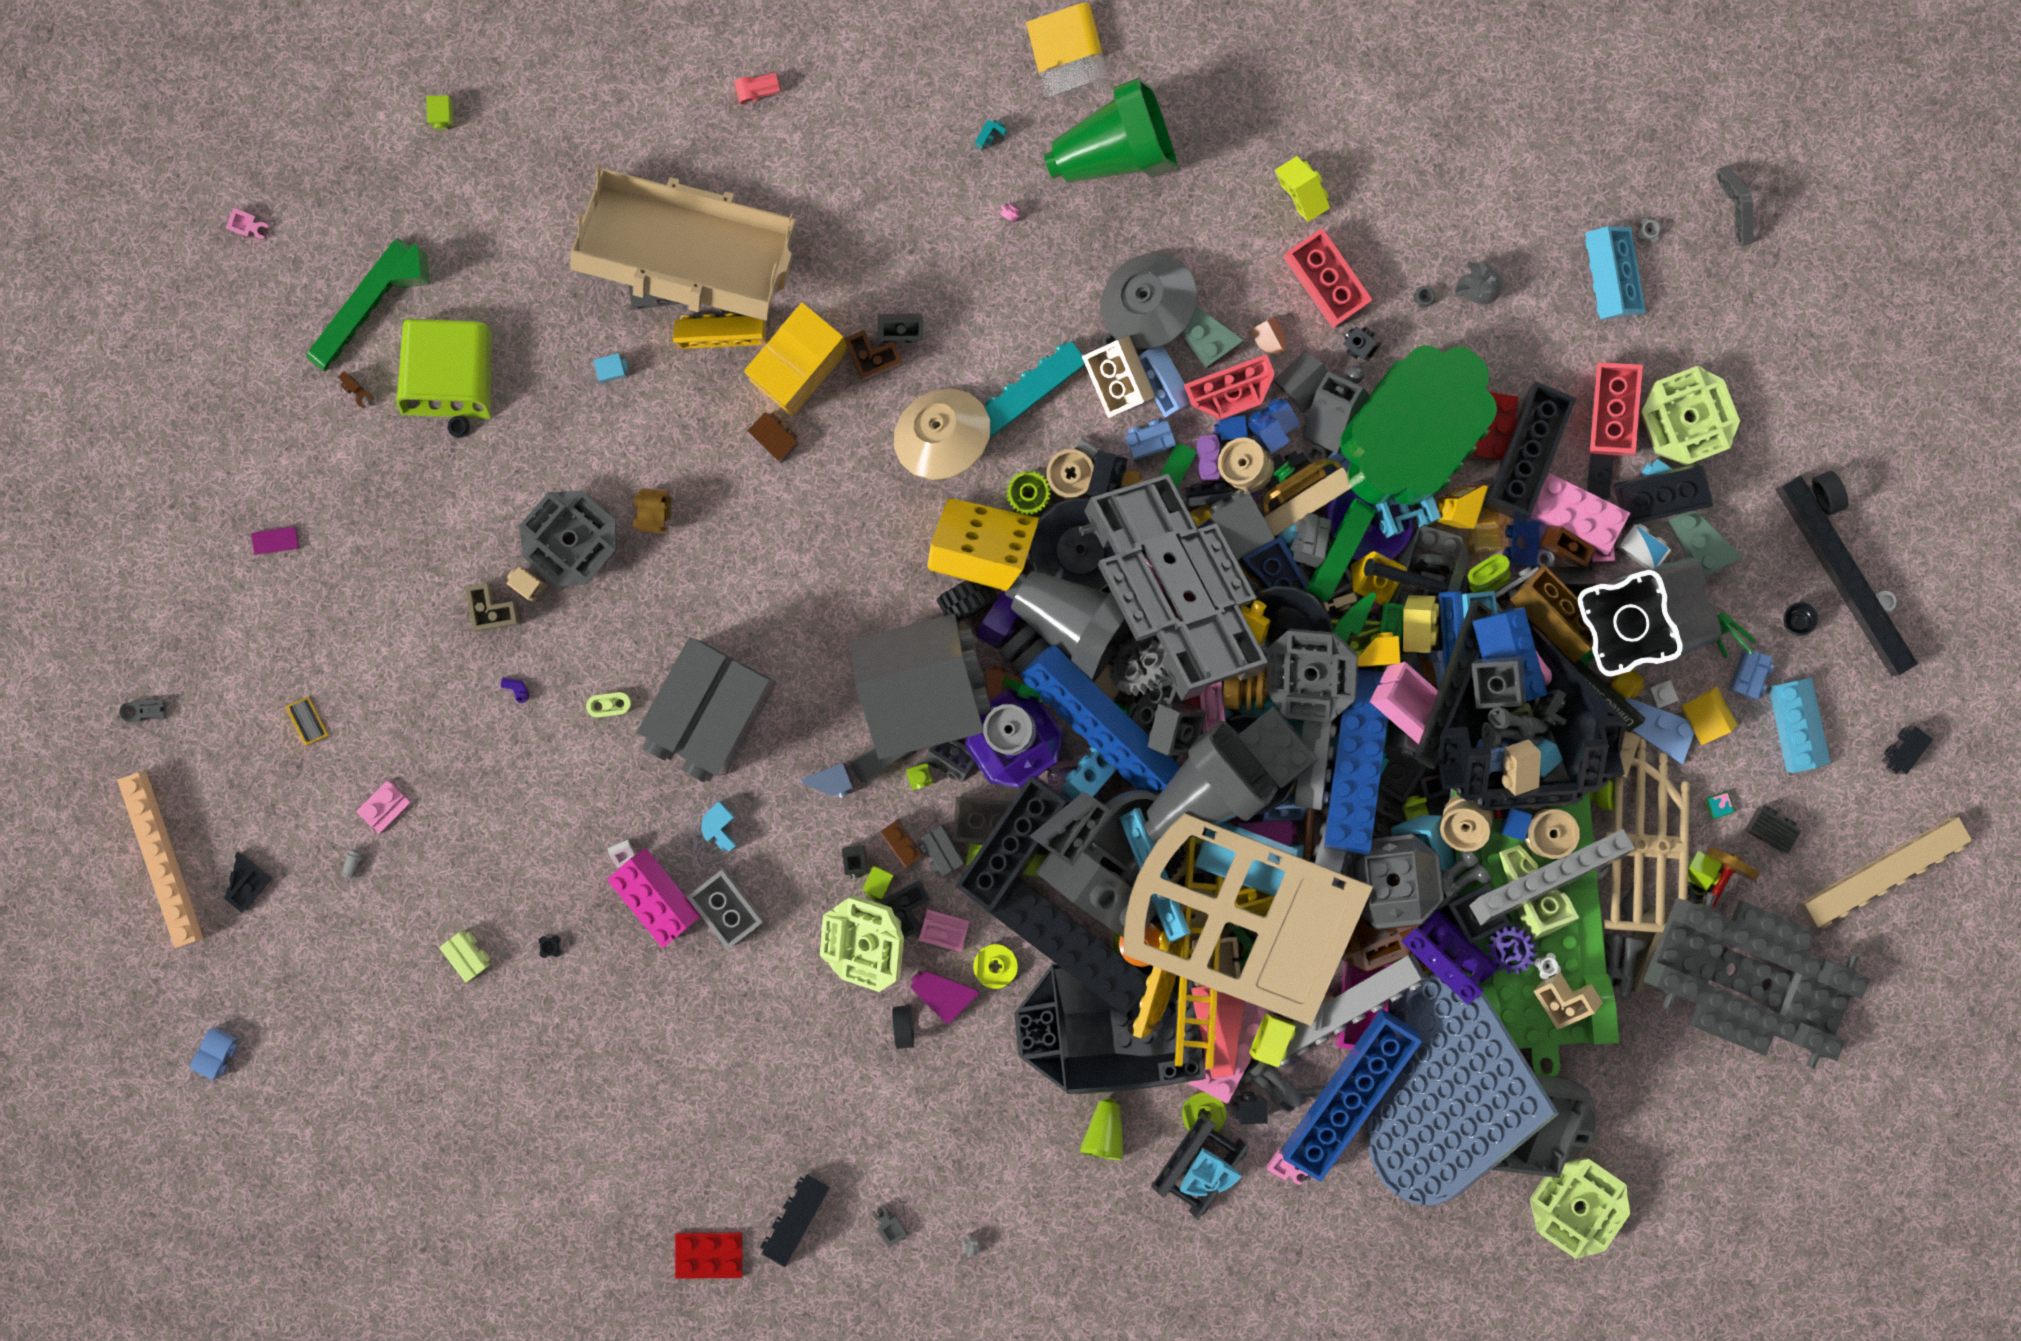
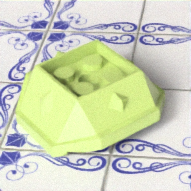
(1712, 413)
(863, 943)
(1597, 1222)

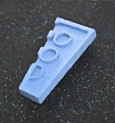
(1664, 730)

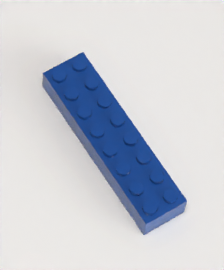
(1098, 720)
(1357, 770)
(1351, 1095)

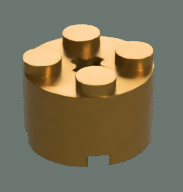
(652, 511)

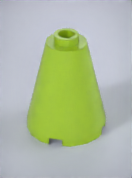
(1104, 1132)

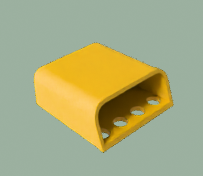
(981, 543)

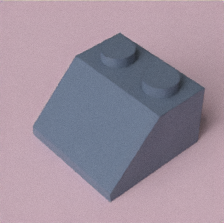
(831, 781)

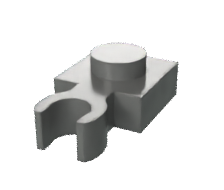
(890, 1228)

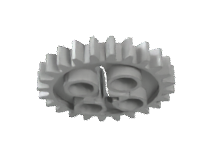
(1129, 666)

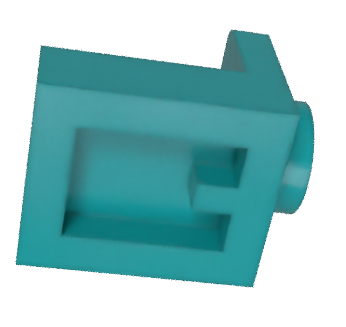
(986, 137)

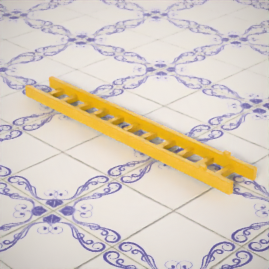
(1185, 952)

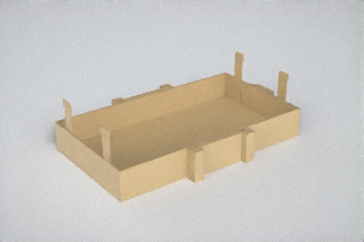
(683, 244)

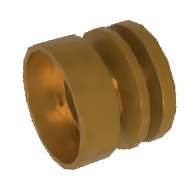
(1249, 689)

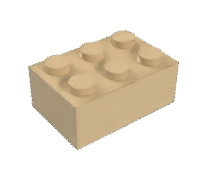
(1118, 376)

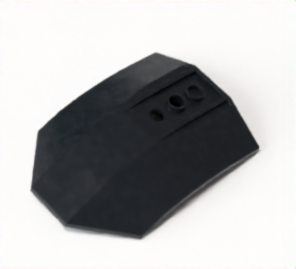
(1087, 1042)

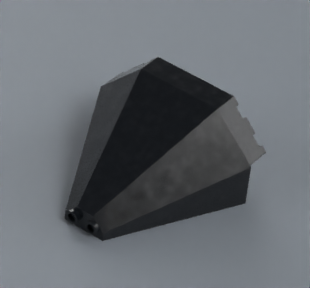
(1587, 742)

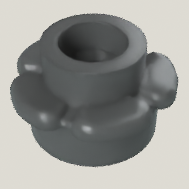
(1430, 299)

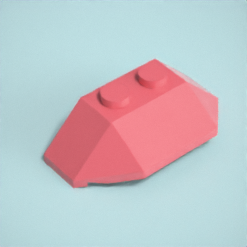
(1232, 389)

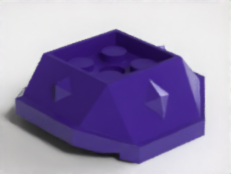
(1016, 769)

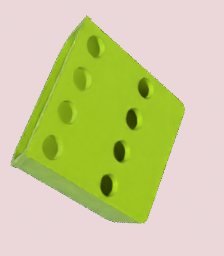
(446, 365)

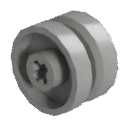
(1019, 739)

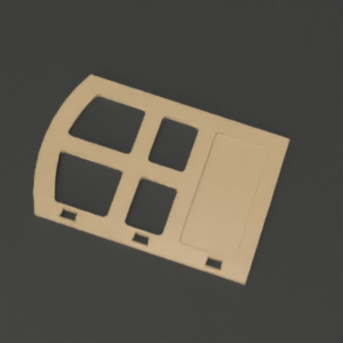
(1295, 942)

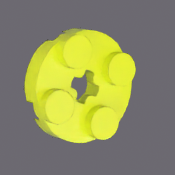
(1003, 975)

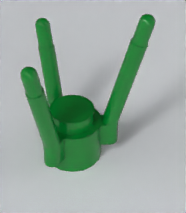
(1726, 625)

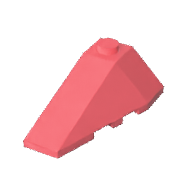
(1227, 1029)

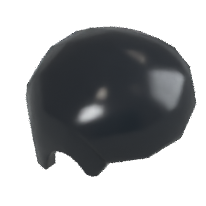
(1806, 619)

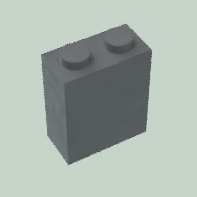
(1241, 523)

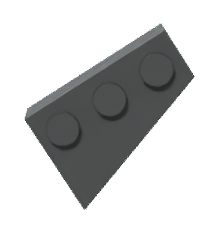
(1072, 828)

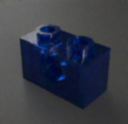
(1530, 533)

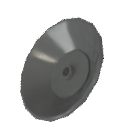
(1160, 315)

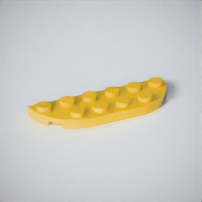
(1158, 991)

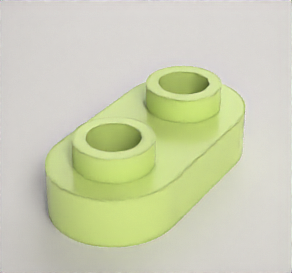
(609, 704)

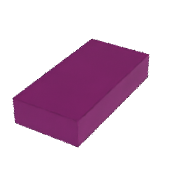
(275, 540)

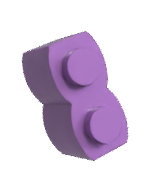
(1207, 452)

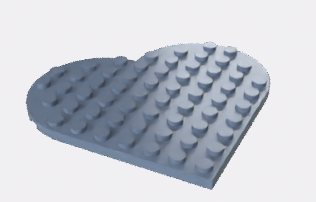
(1456, 1101)

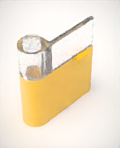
(1068, 50)

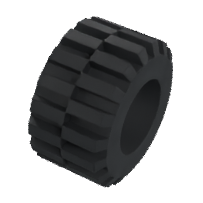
(966, 599)

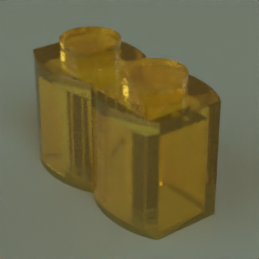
(1486, 534)

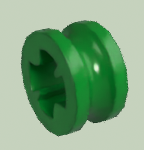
(1283, 471)

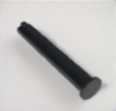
(1404, 577)

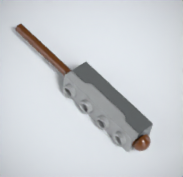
(1312, 783)

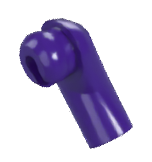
(518, 687)

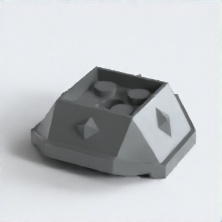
(545, 533)
(1309, 696)
(1419, 886)

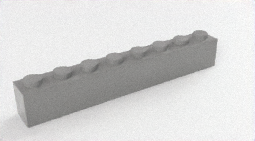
(1551, 877)
(1358, 1001)

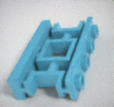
(1391, 526)

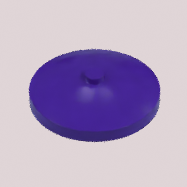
(1373, 537)

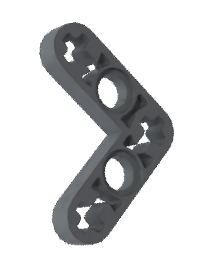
(1743, 204)

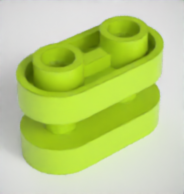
(1490, 574)

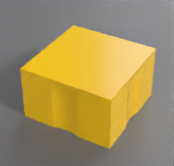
(797, 359)

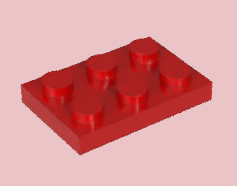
(1500, 429)
(708, 1255)

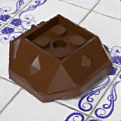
(1374, 947)

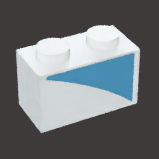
(1643, 547)

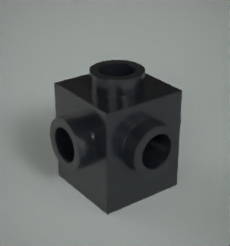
(1368, 344)

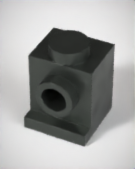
(854, 852)

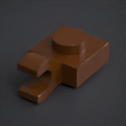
(351, 385)

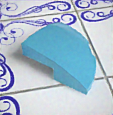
(1208, 1174)

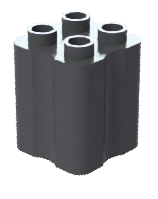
(1649, 616)

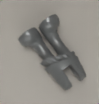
(1475, 873)

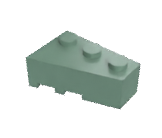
(1209, 338)
(1702, 542)

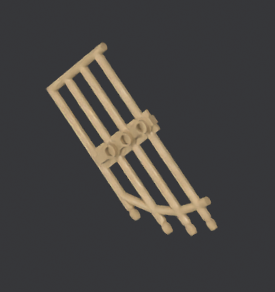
(1654, 846)

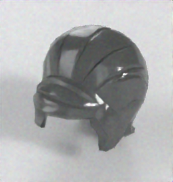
(1480, 286)

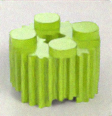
(1033, 482)

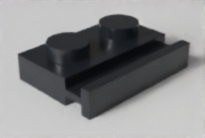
(1208, 494)

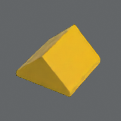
(1366, 584)
(1709, 715)

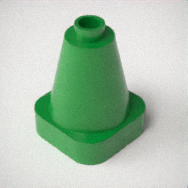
(1116, 139)

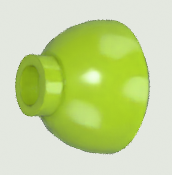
(1604, 797)

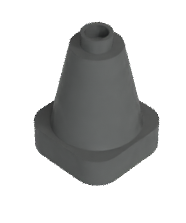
(1072, 617)
(1213, 783)

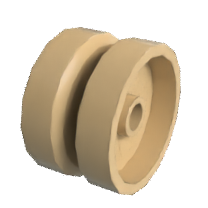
(1069, 461)
(1246, 464)
(1465, 824)
(1565, 833)

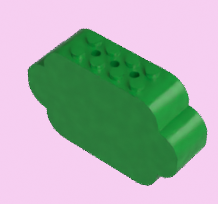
(1418, 426)

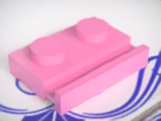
(383, 806)
(944, 930)

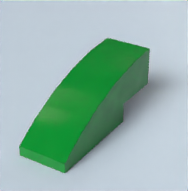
(1354, 618)

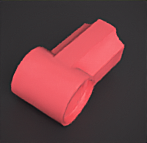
(755, 88)

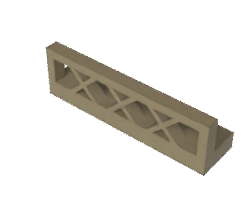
(1645, 956)

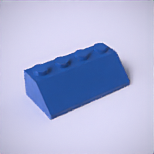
(1510, 636)

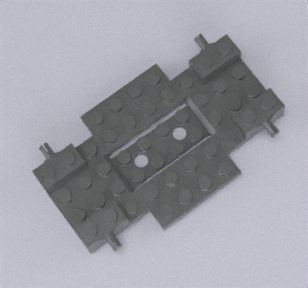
(1213, 634)
(1806, 1001)

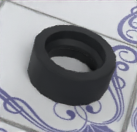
(1830, 492)
(903, 1026)

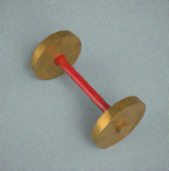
(1732, 864)

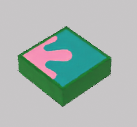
(1720, 805)

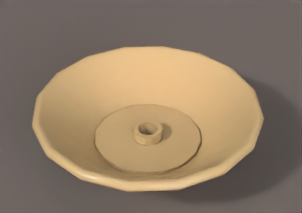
(953, 445)

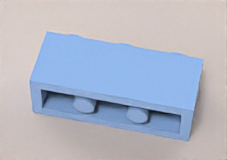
(1165, 381)

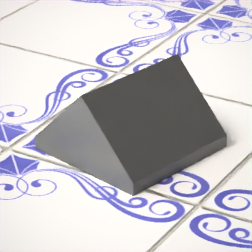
(1302, 380)

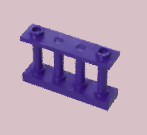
(1457, 944)

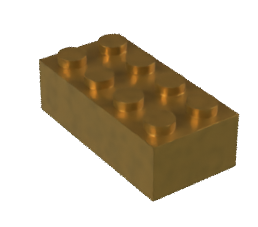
(1555, 613)

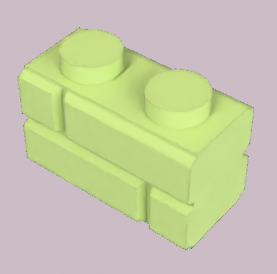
(465, 955)

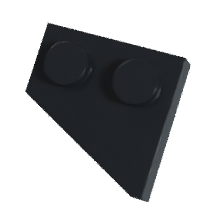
(246, 882)

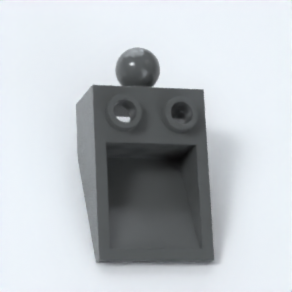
(1332, 413)

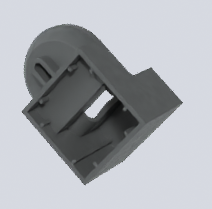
(1090, 884)
(1562, 1137)

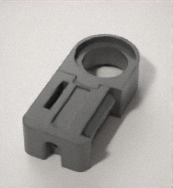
(144, 710)

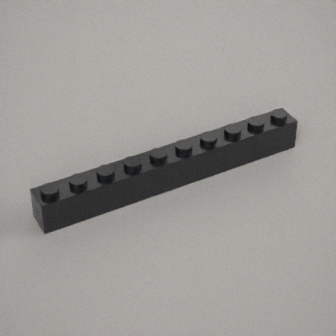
(1846, 576)

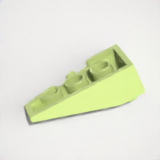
(1545, 913)

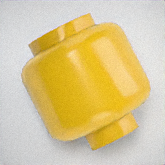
(1628, 684)

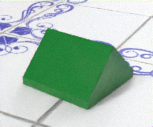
(411, 269)

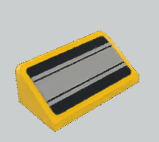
(306, 721)

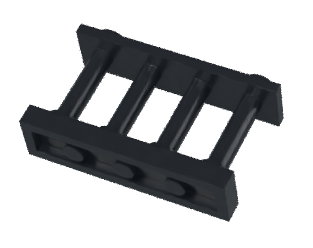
(1184, 1153)

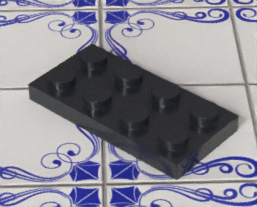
(1664, 494)

